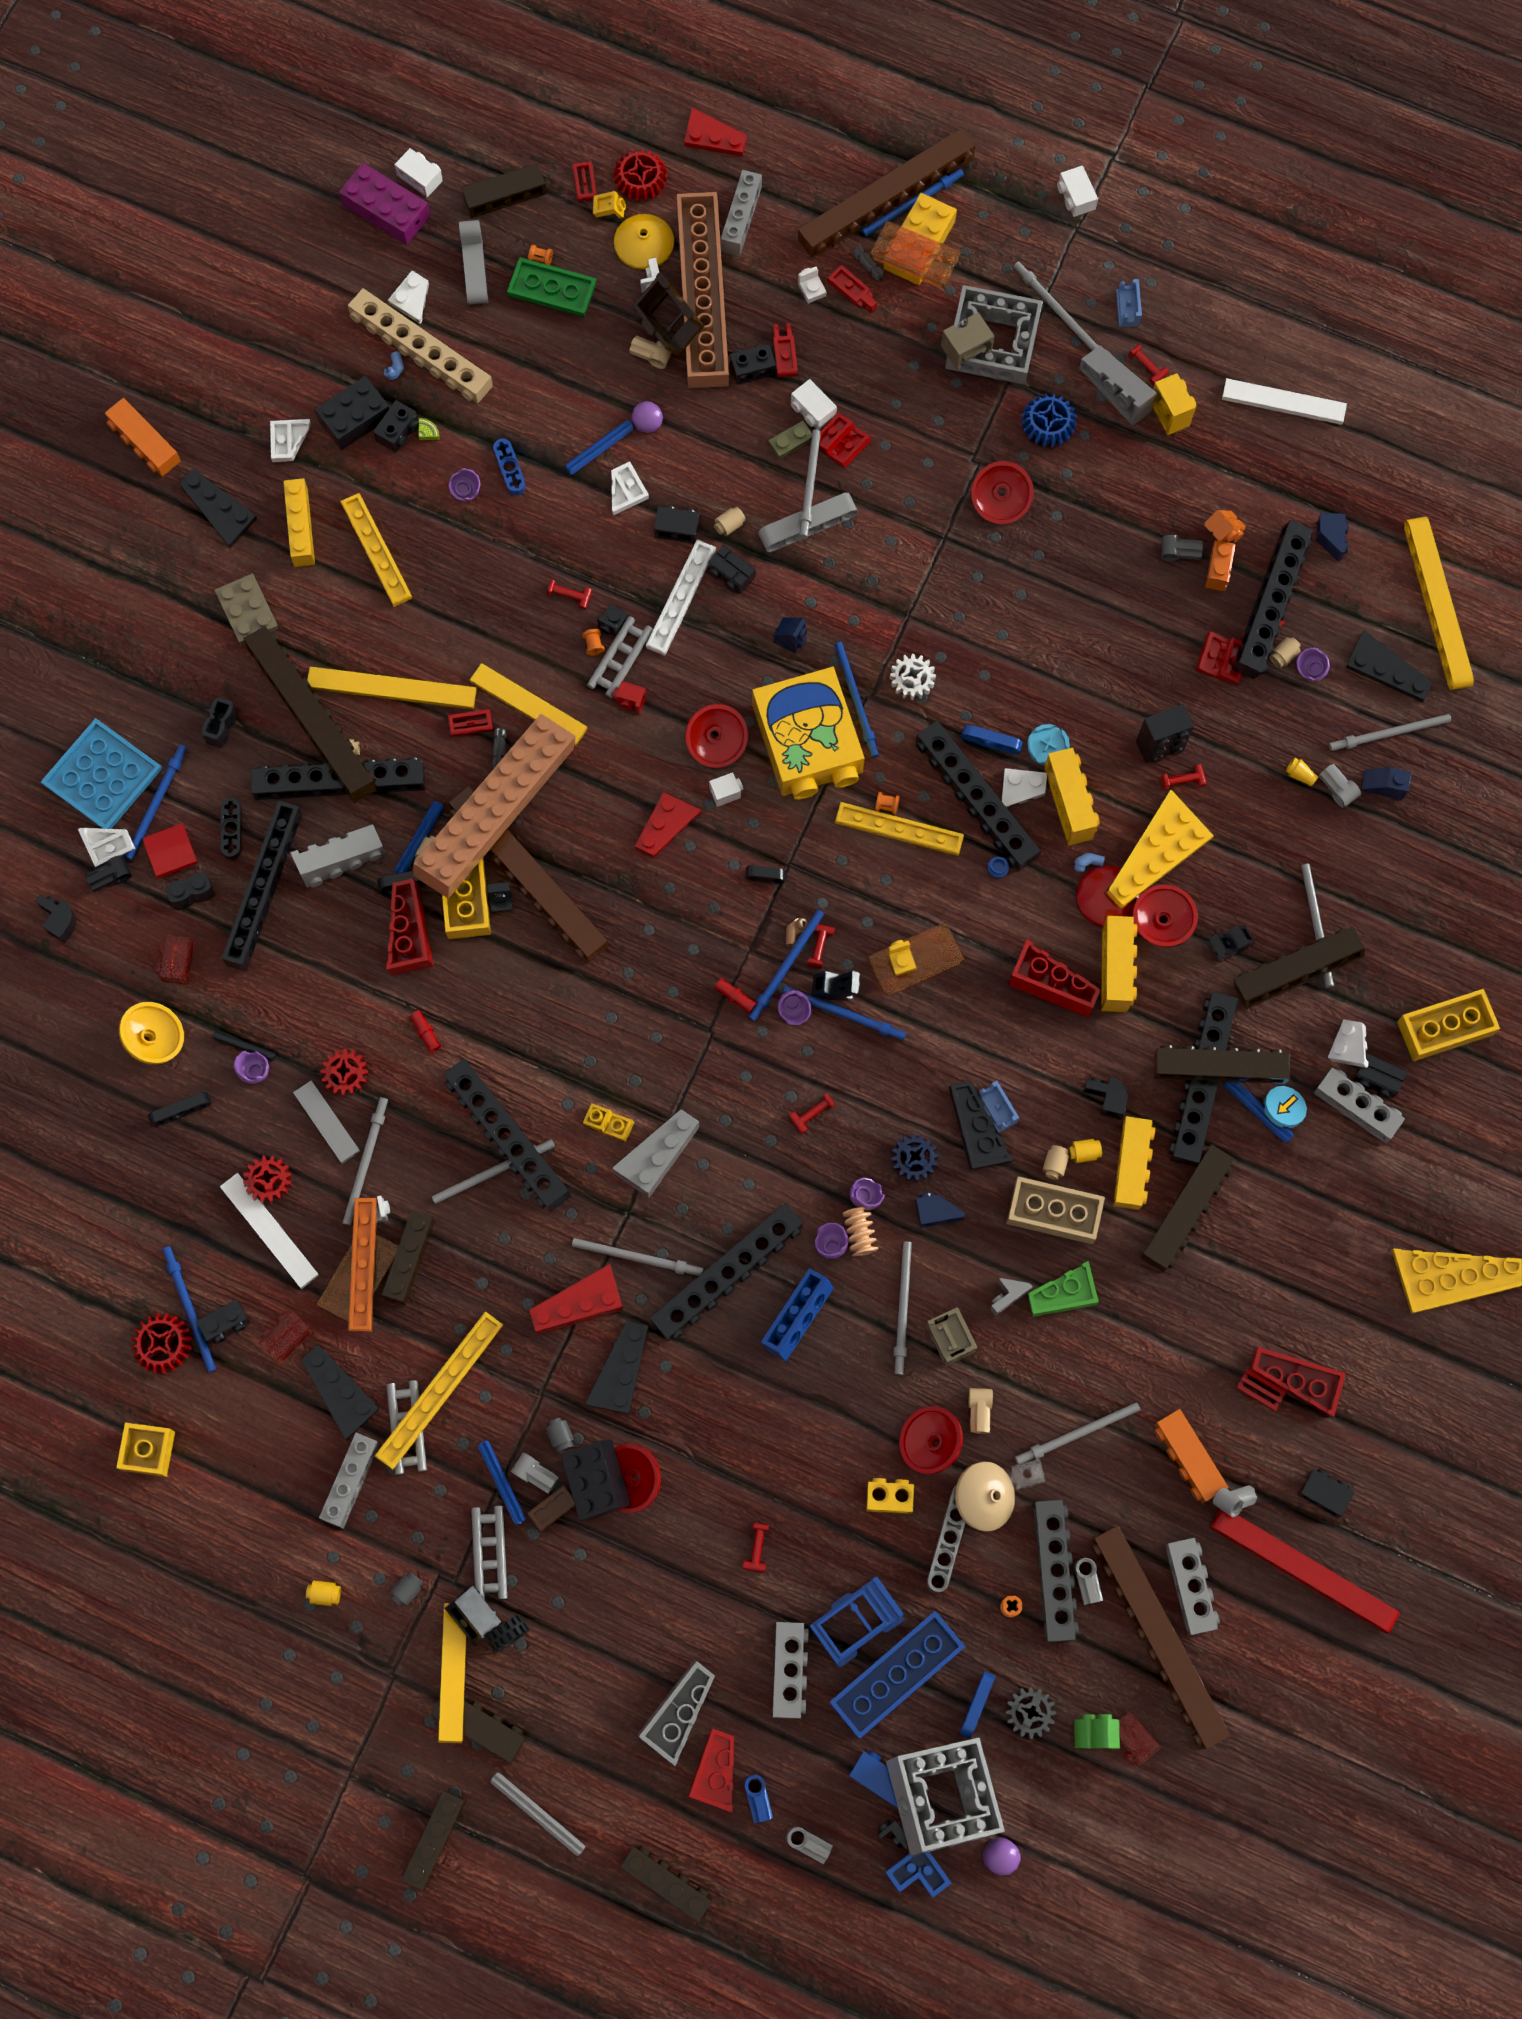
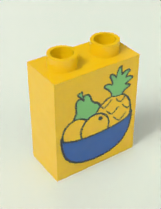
(808, 733)

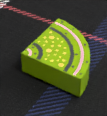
(428, 430)

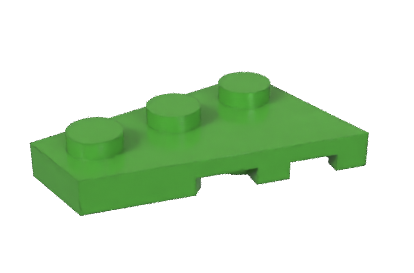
(1066, 1293)

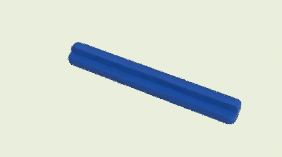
(599, 447)
(422, 832)
(1257, 1109)
(501, 1482)

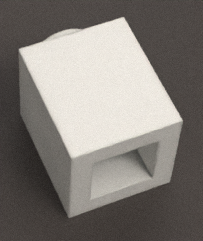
(725, 789)

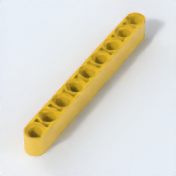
(1438, 603)

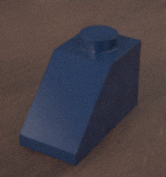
(1387, 782)
(935, 1210)

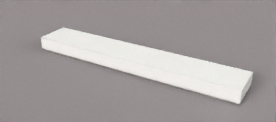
(1284, 401)
(680, 597)
(270, 1232)

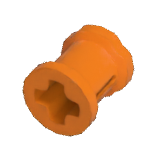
(540, 255)
(593, 642)
(887, 803)
(1003, 1606)

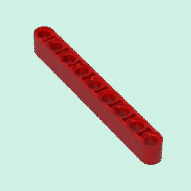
(1306, 1571)

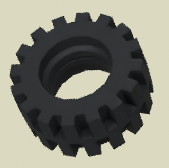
(507, 1633)

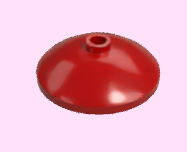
(1006, 507)
(730, 738)
(1093, 897)
(1166, 903)
(921, 1434)
(638, 1460)

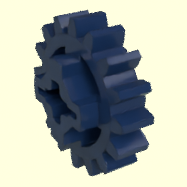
(920, 1164)

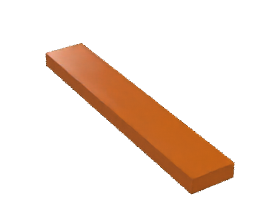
(363, 1265)

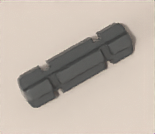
(868, 263)
(499, 746)

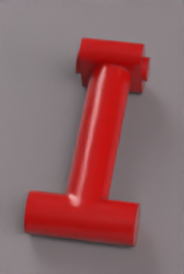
(1157, 374)
(582, 597)
(1197, 776)
(822, 931)
(800, 1121)
(754, 1564)

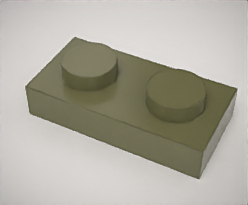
(790, 440)

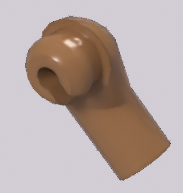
(794, 929)

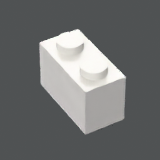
(418, 172)
(1077, 191)
(813, 405)

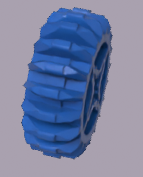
(1065, 421)

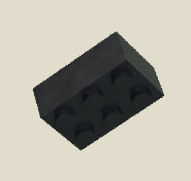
(352, 412)
(1164, 734)
(595, 1480)

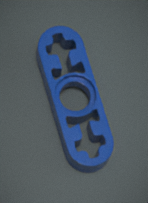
(508, 475)
(991, 739)
(977, 1705)

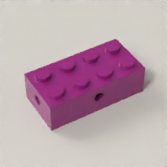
(384, 203)

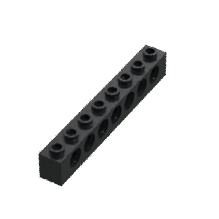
(1245, 661)
(937, 735)
(327, 786)
(262, 886)
(464, 1073)
(1191, 1154)
(782, 1217)

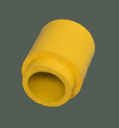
(1085, 1150)
(323, 1593)

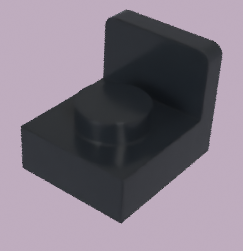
(612, 620)
(500, 897)
(898, 1834)

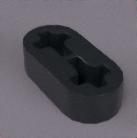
(765, 874)

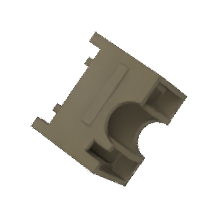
(967, 342)
(951, 1336)

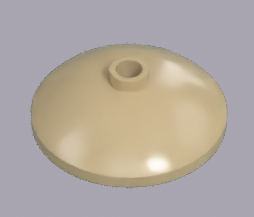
(976, 1498)

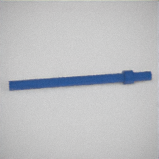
(944, 183)
(868, 735)
(173, 765)
(764, 999)
(883, 1028)
(174, 1269)

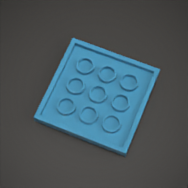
(101, 775)

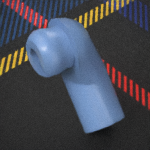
(397, 367)
(1086, 859)

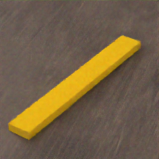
(392, 688)
(438, 1390)

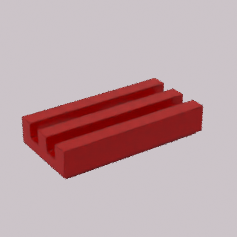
(587, 196)
(473, 730)
(1275, 1388)

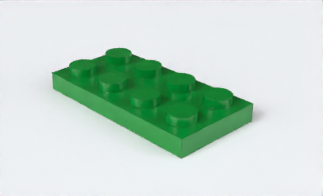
(551, 287)

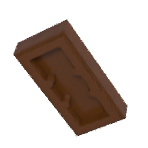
(552, 1508)

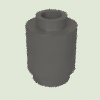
(560, 1435)
(406, 1589)

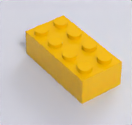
(928, 219)
(1071, 796)
(467, 908)
(1117, 964)
(1448, 1025)

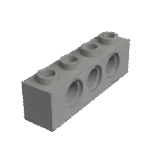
(741, 213)
(1347, 1105)
(349, 1480)
(1193, 1623)
(781, 1707)

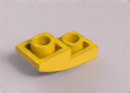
(608, 1122)

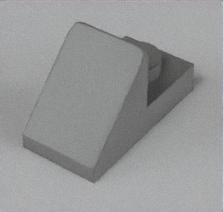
(1013, 1289)

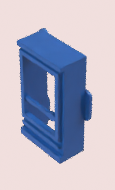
(880, 1602)

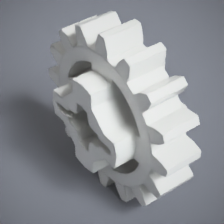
(918, 670)

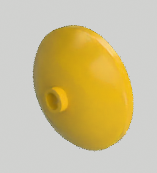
(636, 249)
(157, 1024)

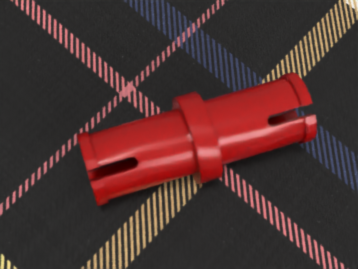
(735, 995)
(425, 1031)

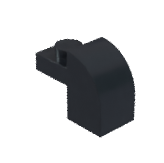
(62, 918)
(1231, 942)
(835, 986)
(1114, 1095)

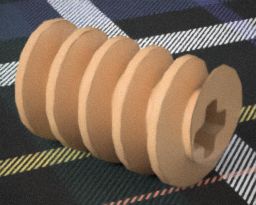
(859, 1230)

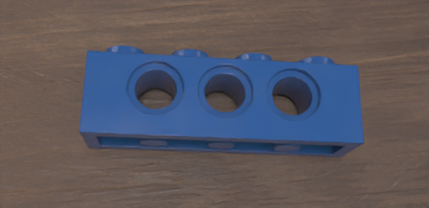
(797, 1314)

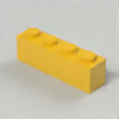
(299, 522)
(1132, 1163)

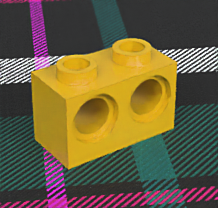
(890, 1503)

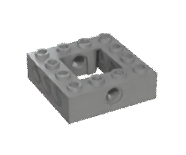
(1005, 310)
(975, 1790)

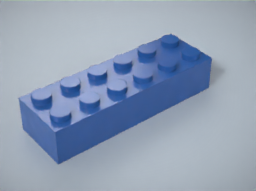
(896, 1675)

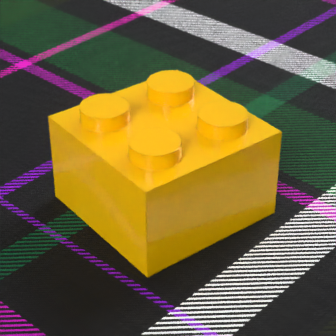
(1173, 404)
(145, 1449)

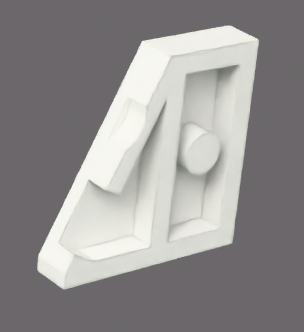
(411, 296)
(287, 438)
(626, 488)
(1022, 785)
(106, 843)
(1350, 1044)

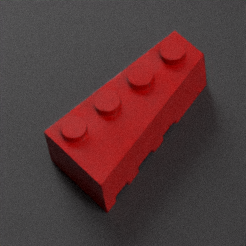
(409, 936)
(1052, 981)
(579, 1303)
(1305, 1380)

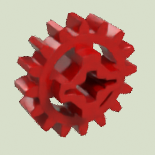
(353, 1073)
(276, 1178)

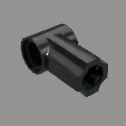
(114, 871)

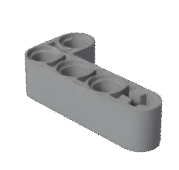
(473, 262)

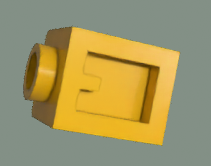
(609, 204)
(901, 957)

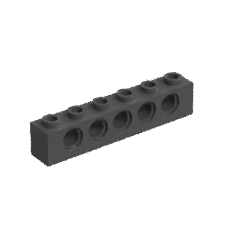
(1042, 1512)

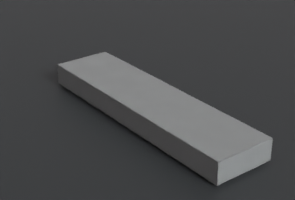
(326, 1122)

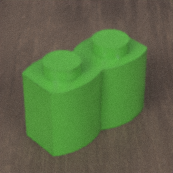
(1096, 1733)

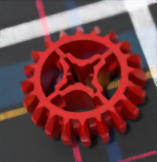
(650, 169)
(168, 1337)

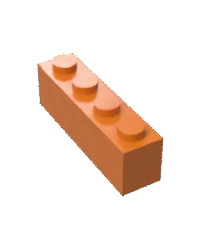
(142, 437)
(1190, 1456)

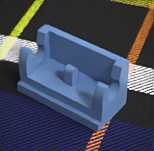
(1129, 304)
(998, 1107)

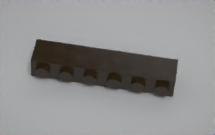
(1299, 967)
(1221, 1065)
(1187, 1209)

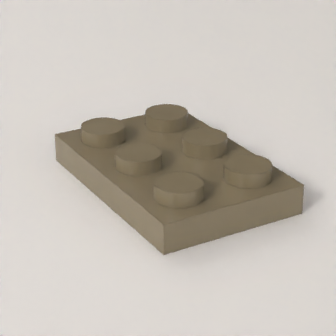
(245, 607)

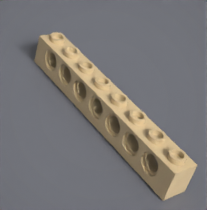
(367, 303)

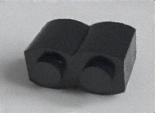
(217, 725)
(187, 892)

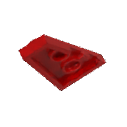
(712, 135)
(665, 823)
(715, 1772)

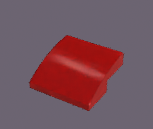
(842, 440)
(1218, 658)
(170, 850)

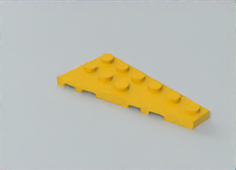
(1165, 844)
(1450, 1278)

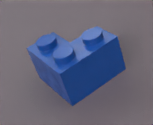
(918, 1867)

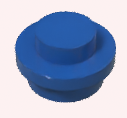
(998, 867)

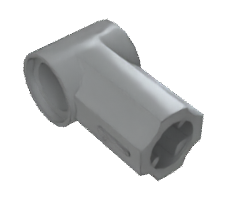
(1342, 790)
(530, 1470)
(1233, 1501)
(1089, 1583)
(810, 1845)

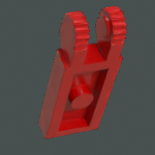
(785, 352)

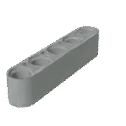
(823, 517)
(945, 1548)

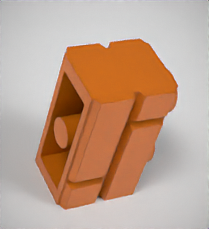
(1225, 526)
(1220, 565)

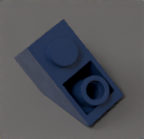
(1331, 534)
(791, 633)

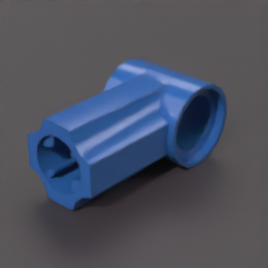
(758, 1800)

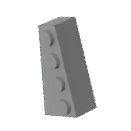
(1118, 384)
(338, 856)
(655, 1156)
(675, 1716)

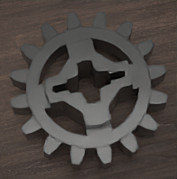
(1034, 1702)

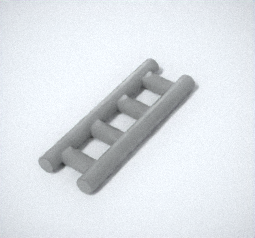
(617, 644)
(395, 1418)
(499, 1542)

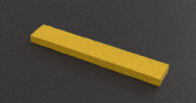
(376, 549)
(524, 700)
(899, 829)
(452, 1681)

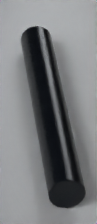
(243, 1045)

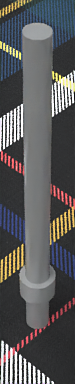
(1030, 279)
(806, 516)
(1351, 741)
(1315, 915)
(377, 1120)
(485, 1175)
(679, 1267)
(900, 1350)
(1039, 1450)

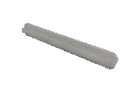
(537, 1814)

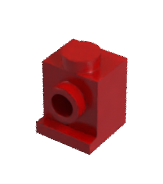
(630, 696)

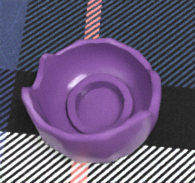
(647, 417)
(464, 485)
(1313, 664)
(794, 1007)
(251, 1067)
(866, 1194)
(831, 1240)
(1001, 1856)

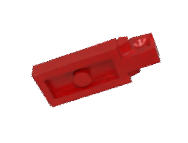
(852, 289)

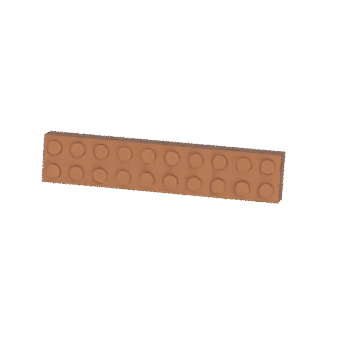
(703, 288)
(493, 806)

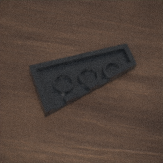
(221, 510)
(1385, 667)
(979, 1136)
(619, 1375)
(344, 1399)

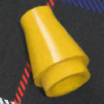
(1300, 771)

